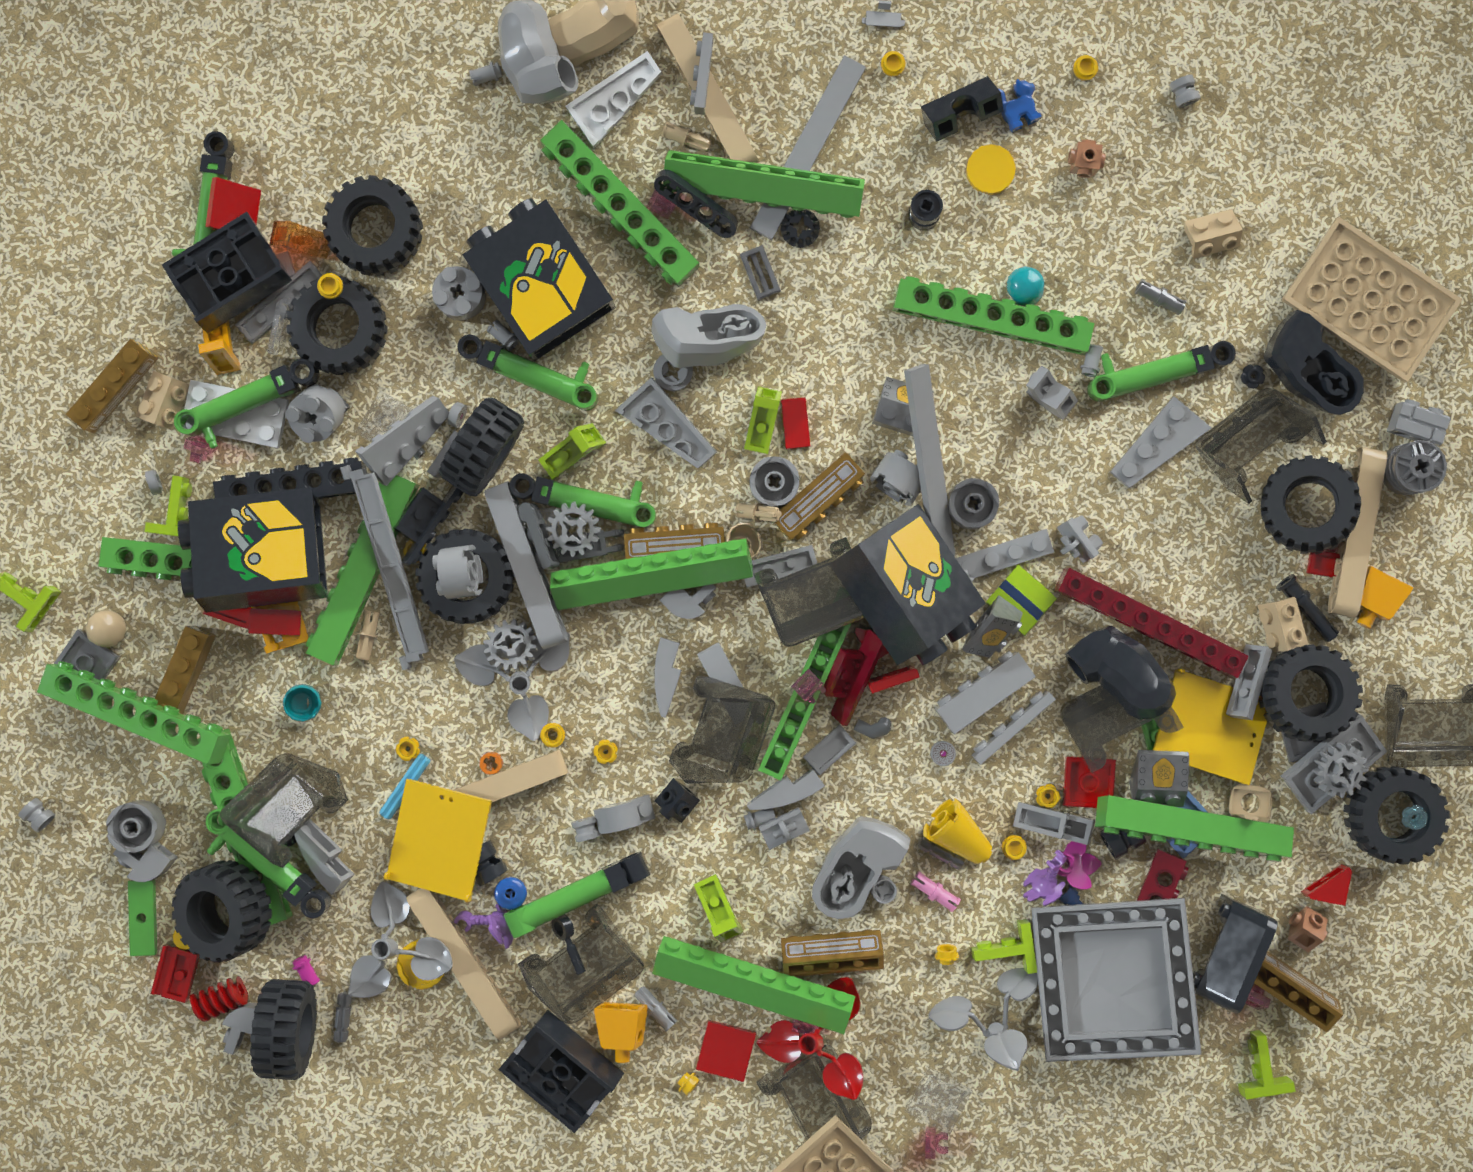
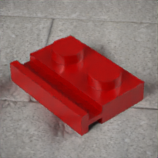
(175, 973)

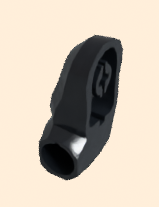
(1313, 367)
(1124, 671)

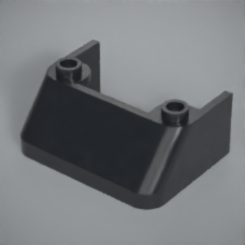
(1235, 955)

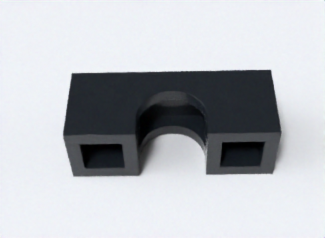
(978, 98)

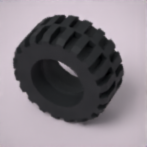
(354, 199)
(354, 354)
(481, 446)
(1318, 472)
(492, 597)
(1341, 687)
(1366, 804)
(198, 918)
(283, 1029)

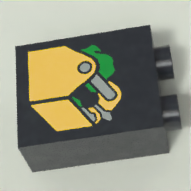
(538, 277)
(254, 550)
(910, 588)

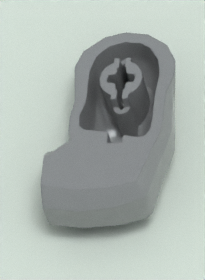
(532, 56)
(707, 335)
(856, 865)

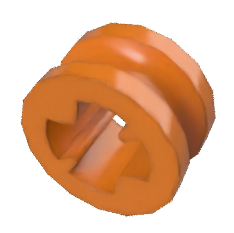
(483, 765)

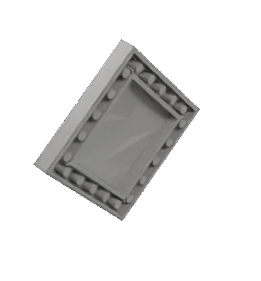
(1116, 980)

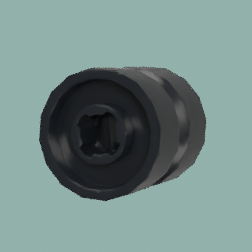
(925, 210)
(1119, 844)
(489, 865)

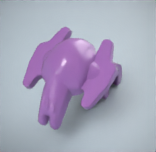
(1045, 881)
(496, 922)

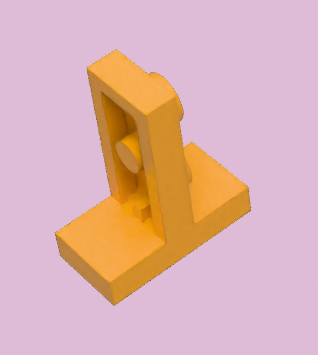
(218, 350)

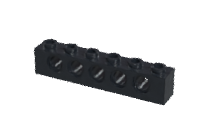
(303, 474)

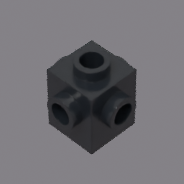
(676, 801)

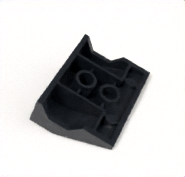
(226, 272)
(561, 1071)

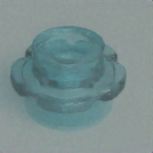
(1420, 820)

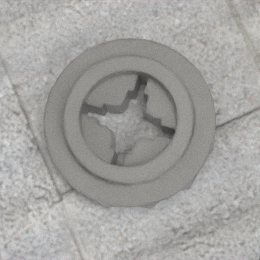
(671, 383)

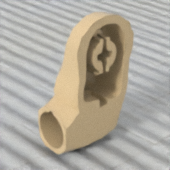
(593, 28)

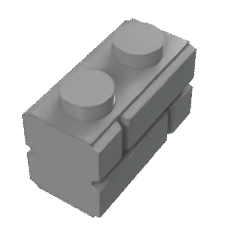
(1418, 423)

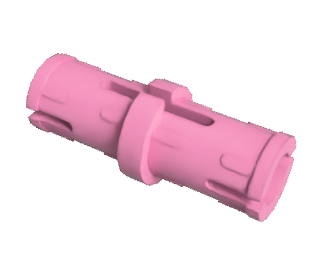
(935, 891)

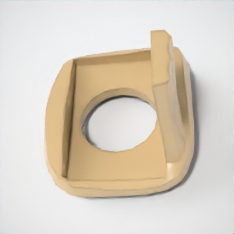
(1264, 796)

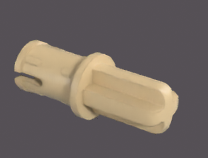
(686, 137)
(758, 512)
(367, 635)

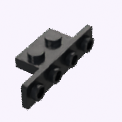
(422, 518)

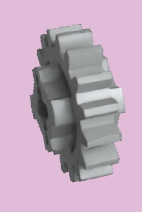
(567, 521)
(499, 646)
(1340, 770)

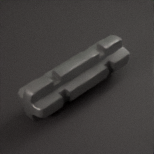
(941, 853)
(342, 1017)

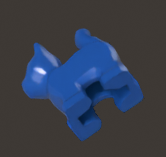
(1020, 108)

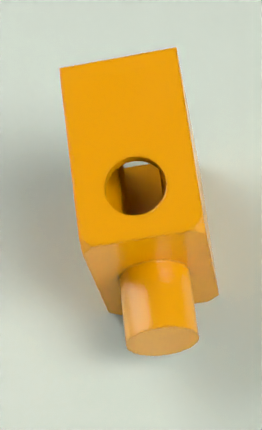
(1381, 597)
(621, 1027)

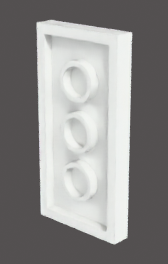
(257, 426)

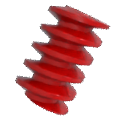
(219, 1001)

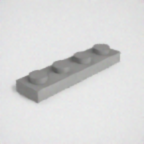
(1006, 554)
(1003, 733)

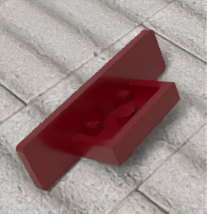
(850, 676)

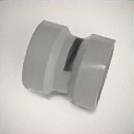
(1184, 91)
(35, 813)
(885, 893)

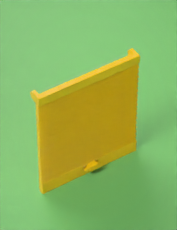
(1209, 735)
(438, 839)

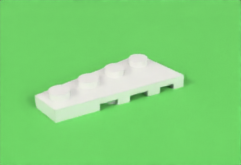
(612, 98)

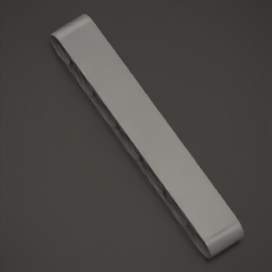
(527, 571)

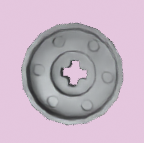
(1400, 468)

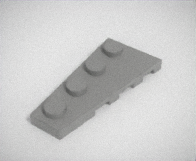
(663, 419)
(1162, 439)
(397, 446)

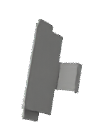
(883, 18)

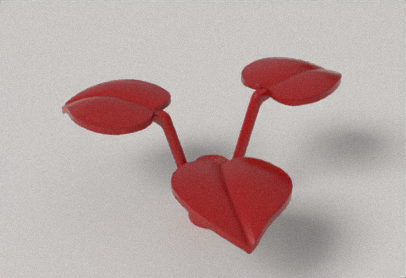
(840, 1076)

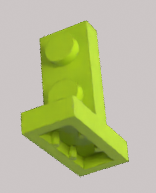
(762, 420)
(571, 450)
(179, 492)
(26, 597)
(718, 909)
(1010, 947)
(1262, 1071)

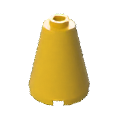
(958, 832)

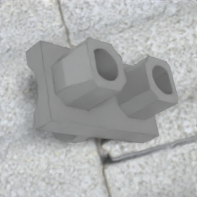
(1076, 541)
(784, 828)

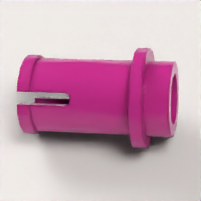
(305, 969)

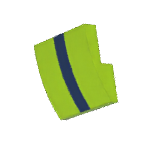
(1026, 595)

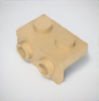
(1213, 233)
(162, 400)
(1282, 624)

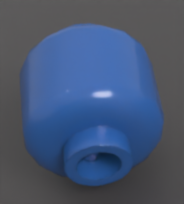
(512, 902)

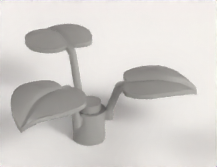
(524, 714)
(429, 960)
(1002, 1045)

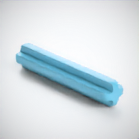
(395, 798)

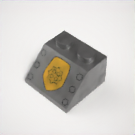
(893, 407)
(993, 628)
(1160, 777)

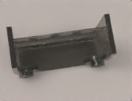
(1250, 431)

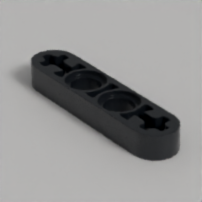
(693, 207)

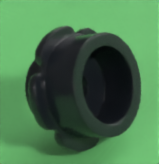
(1248, 380)

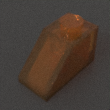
(299, 239)

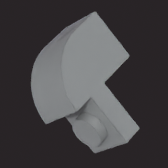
(1050, 393)
(684, 605)
(624, 814)
(148, 866)
(240, 1023)

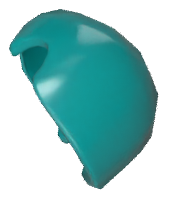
(1025, 286)
(296, 702)

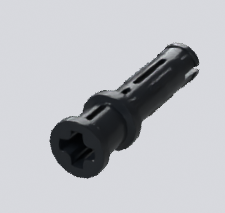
(1292, 588)

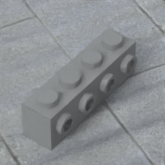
(984, 692)

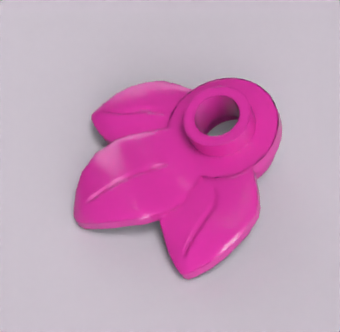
(1079, 866)

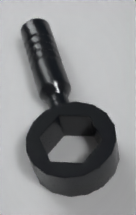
(564, 929)

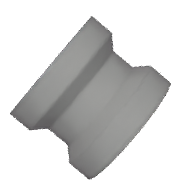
(585, 829)

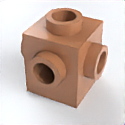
(1083, 166)
(1307, 929)

